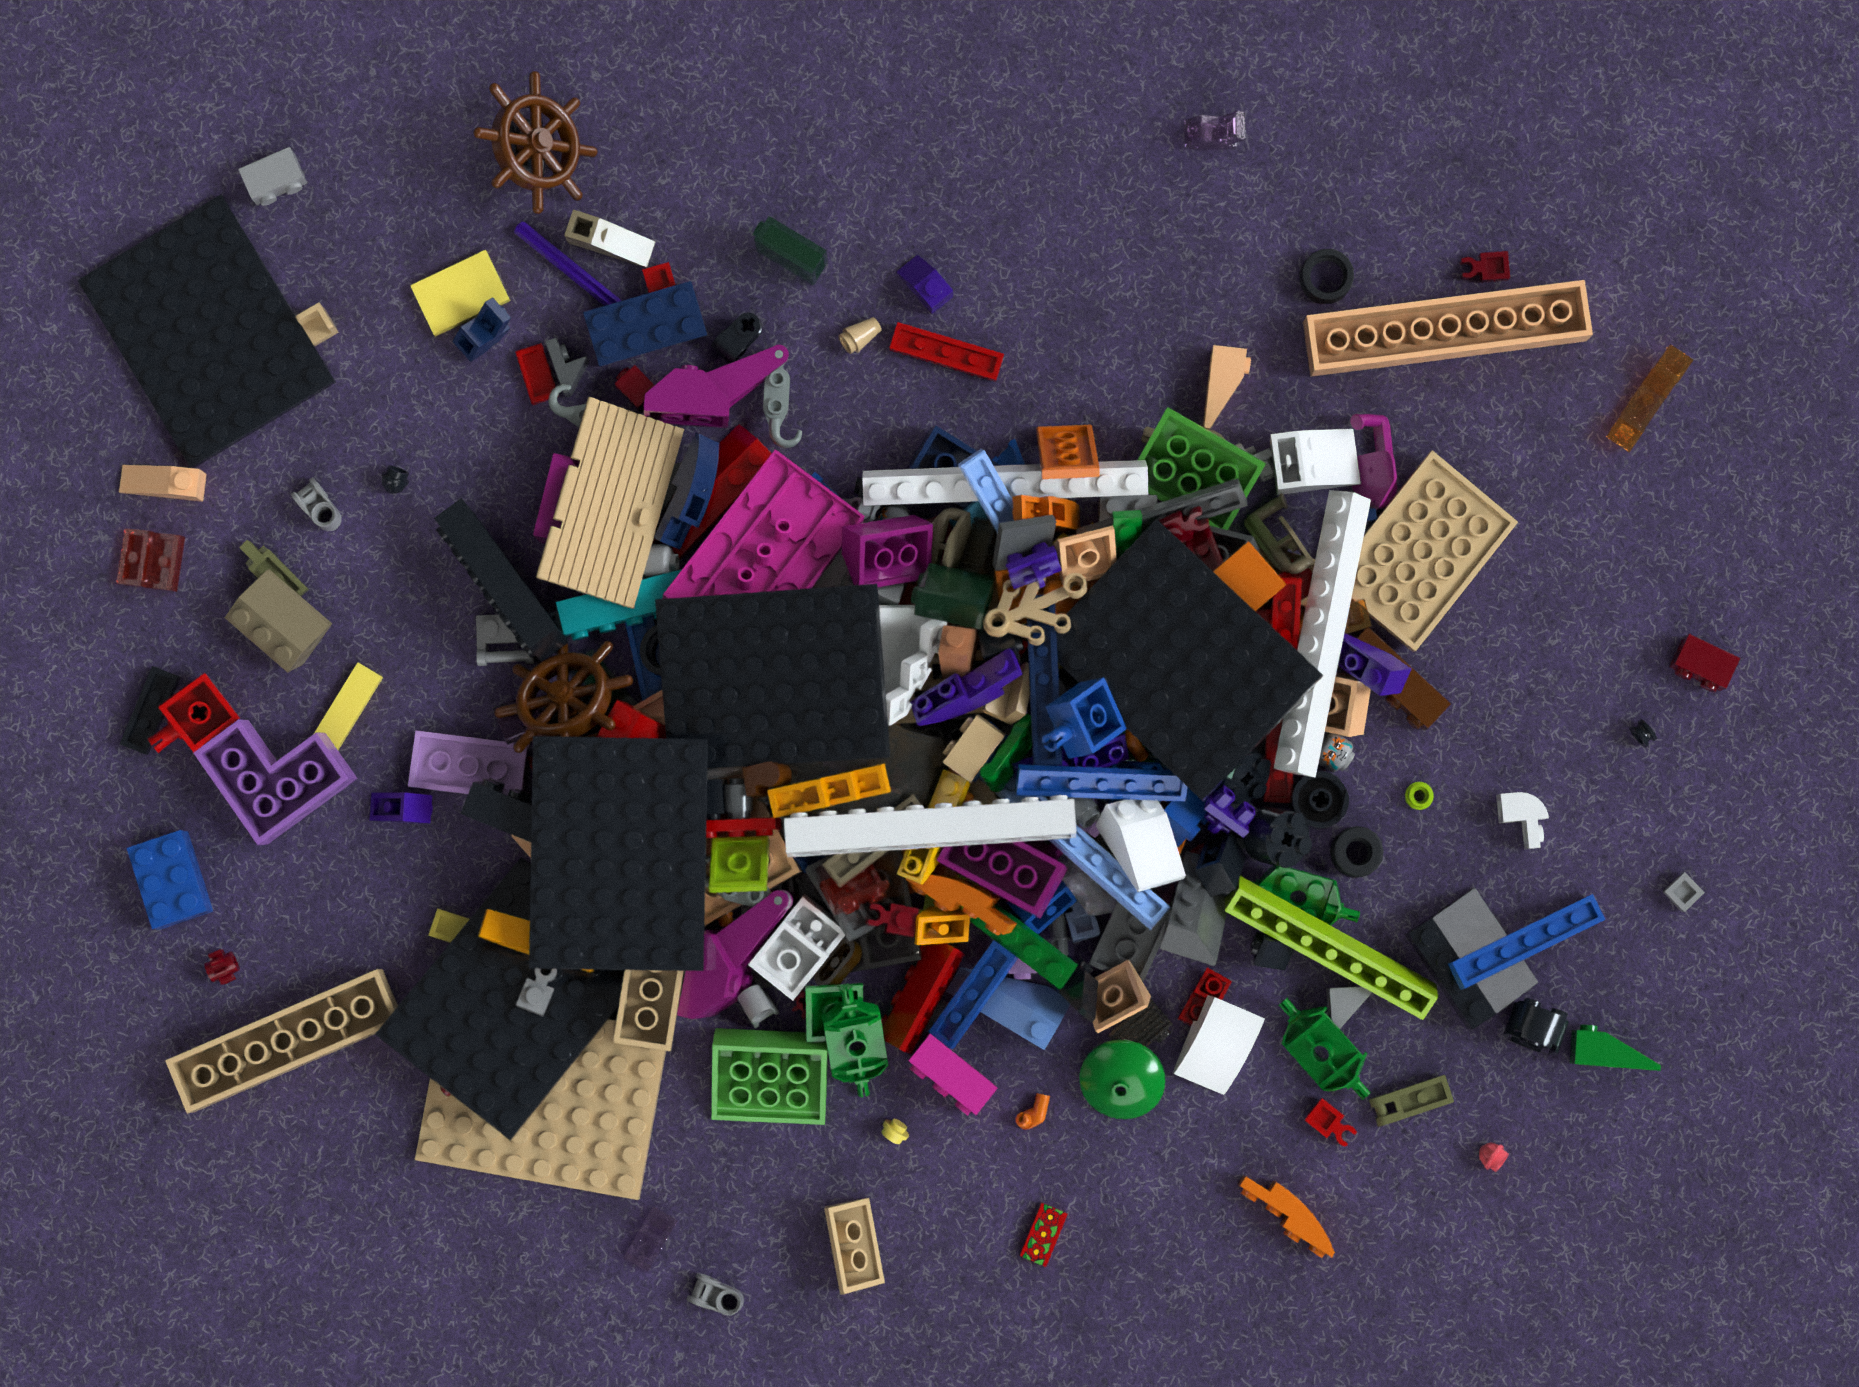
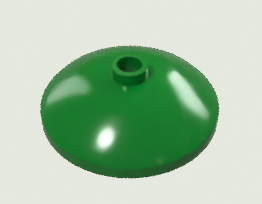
(1124, 1065)

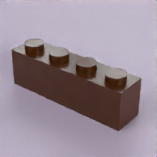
(1418, 697)

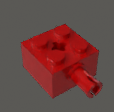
(182, 724)

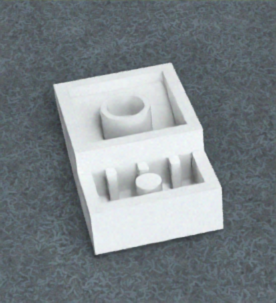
(798, 947)
(1218, 1045)

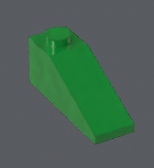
(1602, 1049)

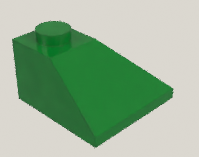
(819, 1001)

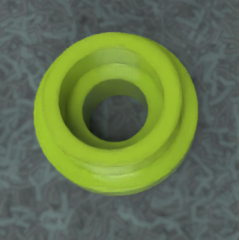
(1425, 789)

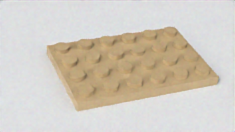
(1426, 549)

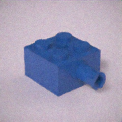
(1084, 719)

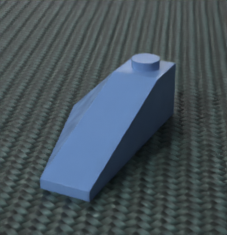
(1022, 1007)

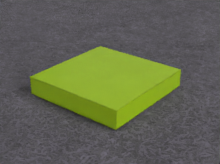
(739, 864)

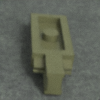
(265, 559)

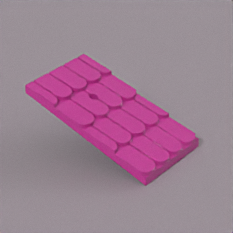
(774, 535)

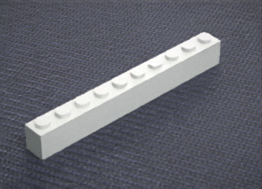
(950, 484)
(1324, 628)
(930, 827)

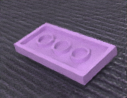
(456, 762)

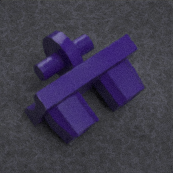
(1033, 567)
(1224, 816)

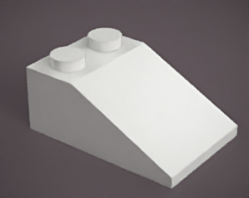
(1141, 842)

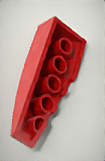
(738, 462)

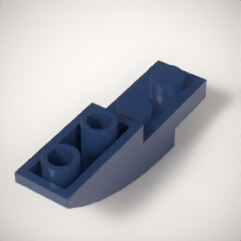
(695, 485)

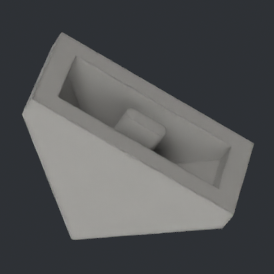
(1344, 1002)

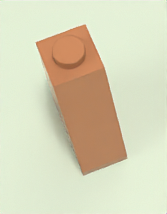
(957, 650)

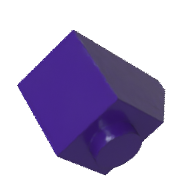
(926, 283)
(401, 807)

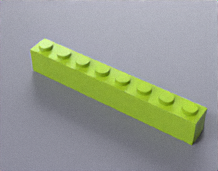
(1331, 948)

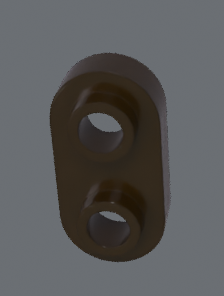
(839, 963)

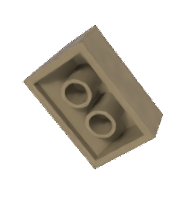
(278, 621)

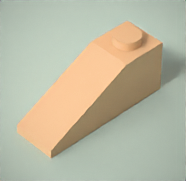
(1225, 375)
(163, 481)

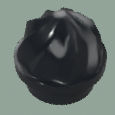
(394, 479)

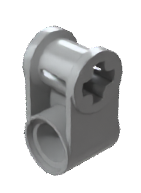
(315, 502)
(757, 1004)
(713, 1295)

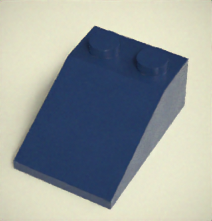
(942, 451)

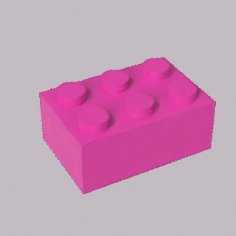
(952, 1075)

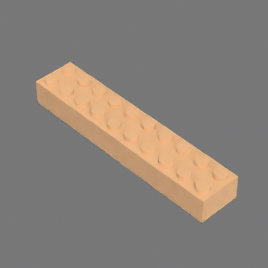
(1447, 328)

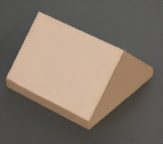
(1087, 553)
(1119, 995)

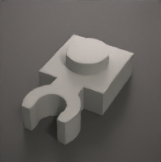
(536, 994)

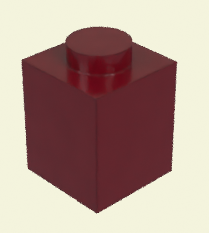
(633, 386)

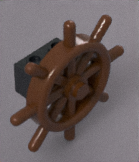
(525, 144)
(568, 706)

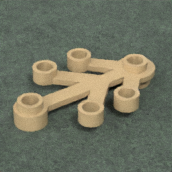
(1032, 609)

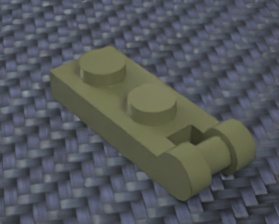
(1412, 1100)

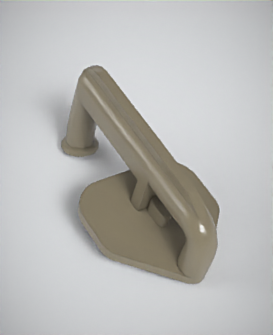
(956, 540)
(1276, 550)

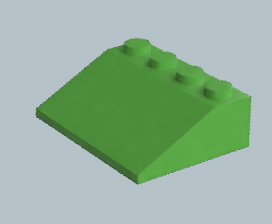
(1191, 458)
(768, 1077)

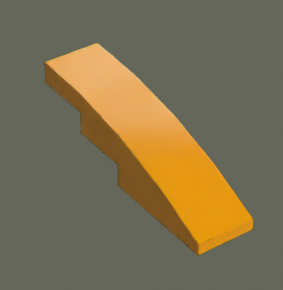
(829, 790)
(507, 931)

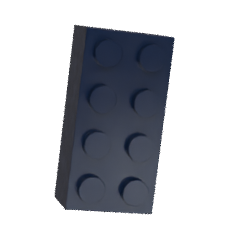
(645, 323)

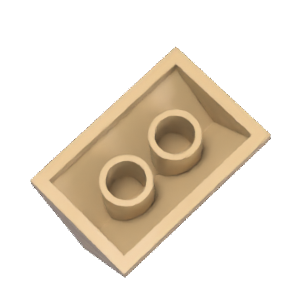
(854, 1245)

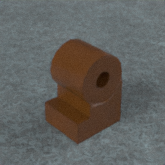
(765, 775)

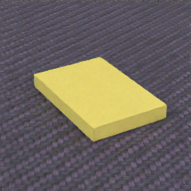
(459, 292)

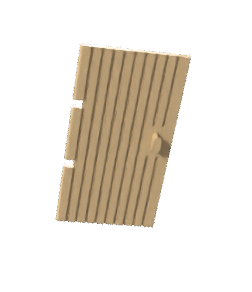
(610, 503)

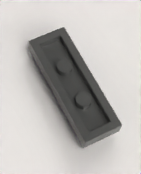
(852, 924)

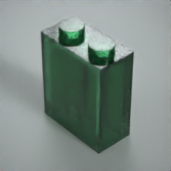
(790, 250)
(953, 595)

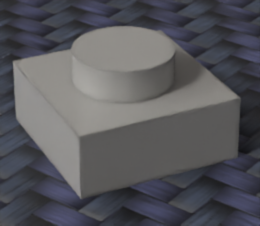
(1683, 892)

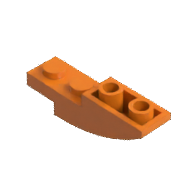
(1064, 511)
(954, 892)
(1298, 1219)

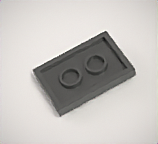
(1127, 940)

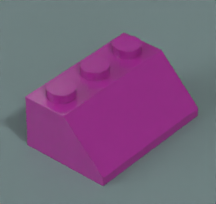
(887, 550)

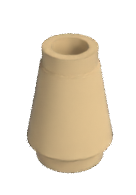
(859, 335)

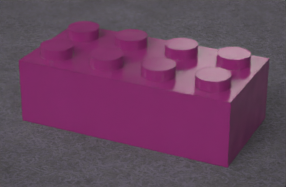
(1009, 871)

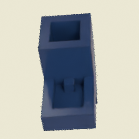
(483, 331)

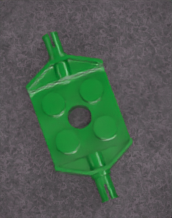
(1321, 893)
(853, 1022)
(1313, 1029)

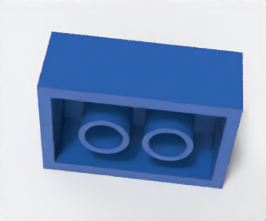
(169, 879)

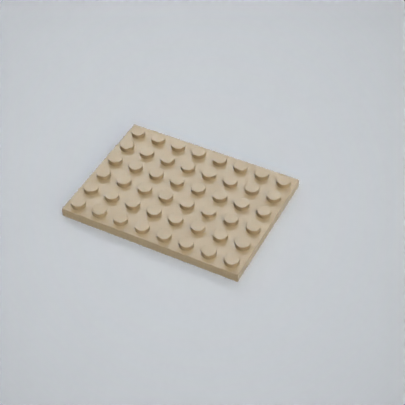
(583, 1135)

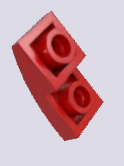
(1209, 984)

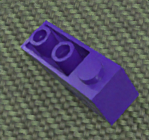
(1373, 666)

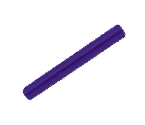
(565, 264)

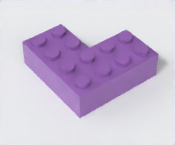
(268, 792)

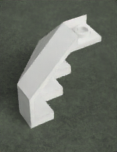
(907, 651)

